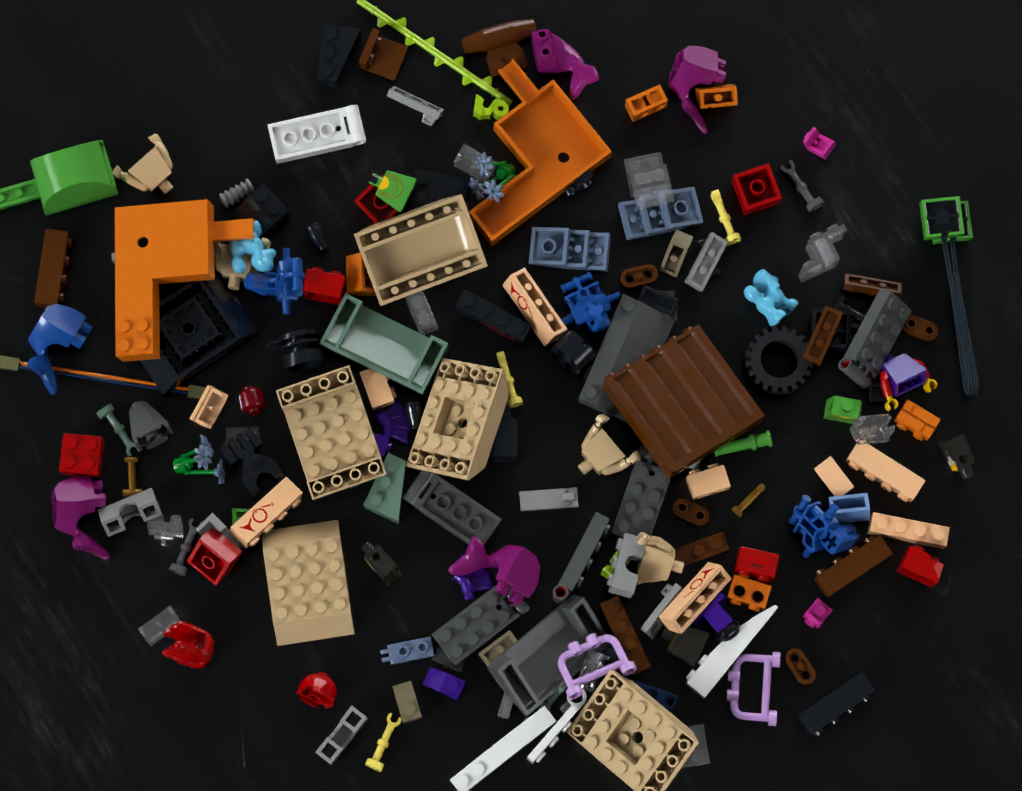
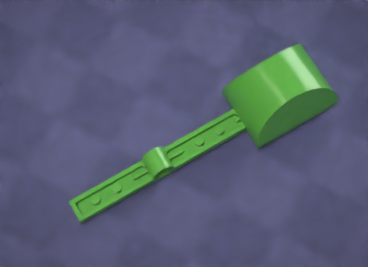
(65, 179)

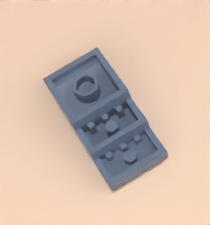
(661, 218)
(569, 249)

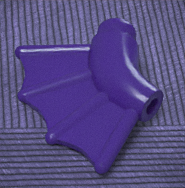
(393, 422)
(474, 582)

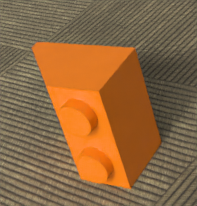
(357, 277)

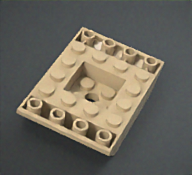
(460, 394)
(609, 730)

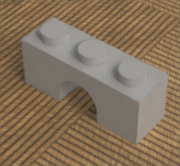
(117, 514)
(622, 581)
(342, 735)

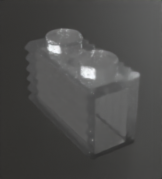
(421, 313)

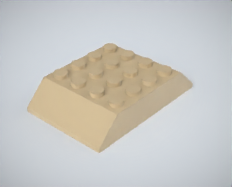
(420, 249)
(307, 583)

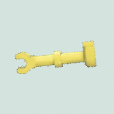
(724, 218)
(514, 401)
(382, 744)

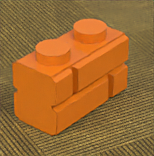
(716, 96)
(916, 420)

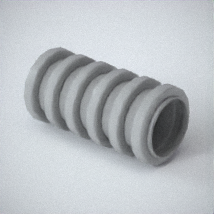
(237, 193)

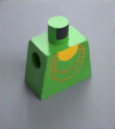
(393, 188)
(842, 409)

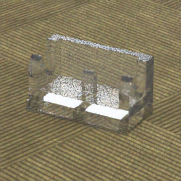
(467, 160)
(872, 429)
(154, 629)
(592, 662)

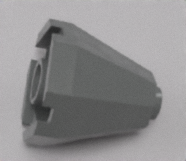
(147, 426)

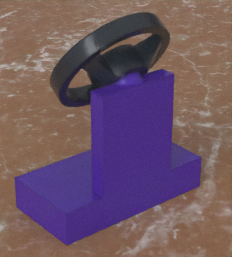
(719, 619)

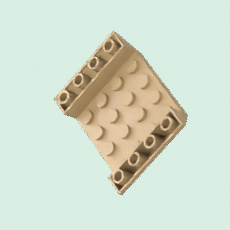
(331, 432)

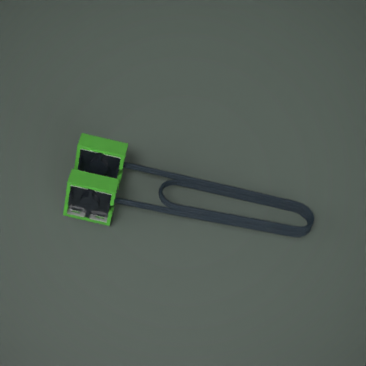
(943, 222)

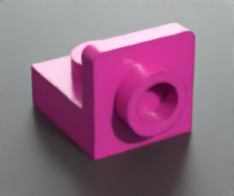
(817, 614)

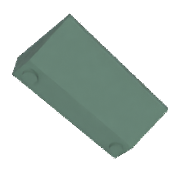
(384, 345)

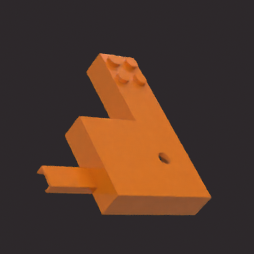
(536, 135)
(177, 251)

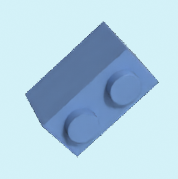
(851, 508)

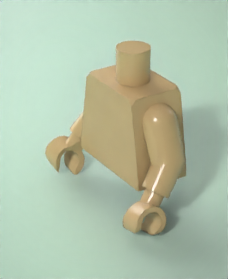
(150, 170)
(223, 264)
(602, 452)
(656, 560)

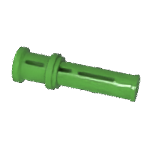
(753, 442)

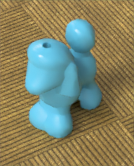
(261, 258)
(769, 297)

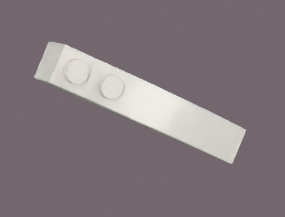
(723, 656)
(503, 750)

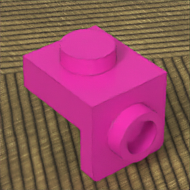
(818, 143)

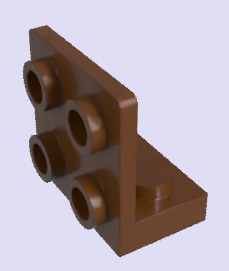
(382, 56)

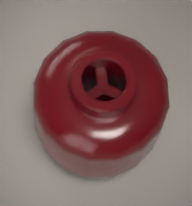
(252, 400)

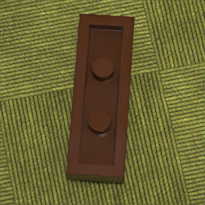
(869, 285)
(822, 335)
(702, 549)

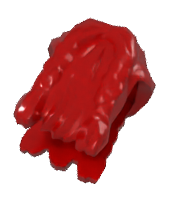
(198, 648)

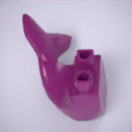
(557, 56)
(693, 67)
(73, 500)
(516, 564)

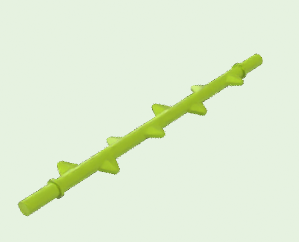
(428, 45)

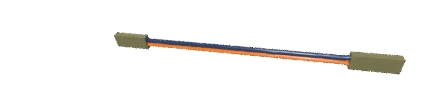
(13, 364)

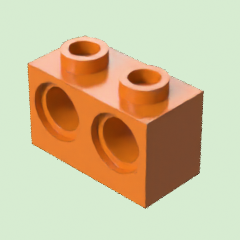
(646, 103)
(749, 587)

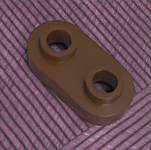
(638, 276)
(919, 328)
(689, 514)
(800, 666)

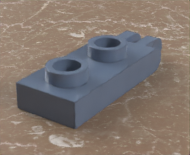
(408, 651)

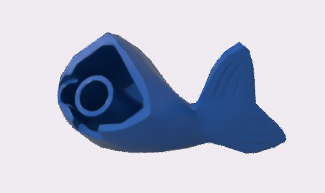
(56, 326)

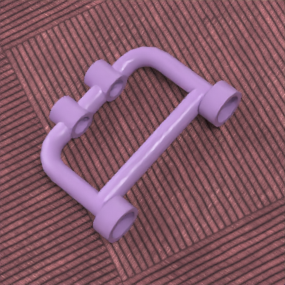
(575, 649)
(734, 677)

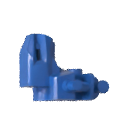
(284, 283)
(588, 304)
(821, 529)

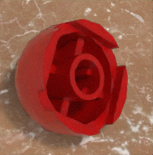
(318, 689)

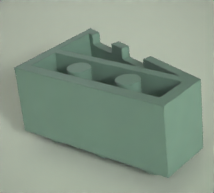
(387, 491)

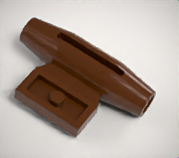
(500, 43)

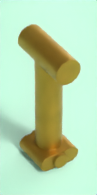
(131, 477)
(748, 500)

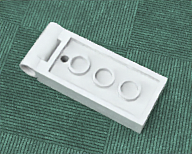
(316, 134)

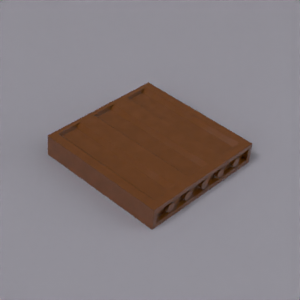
(682, 401)

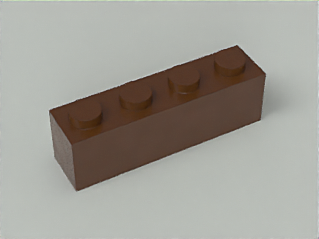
(53, 268)
(852, 566)
(624, 632)

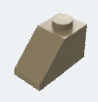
(676, 253)
(407, 702)

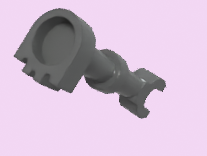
(813, 204)
(186, 548)

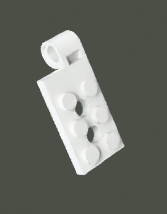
(569, 709)

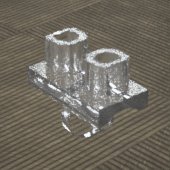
(166, 530)

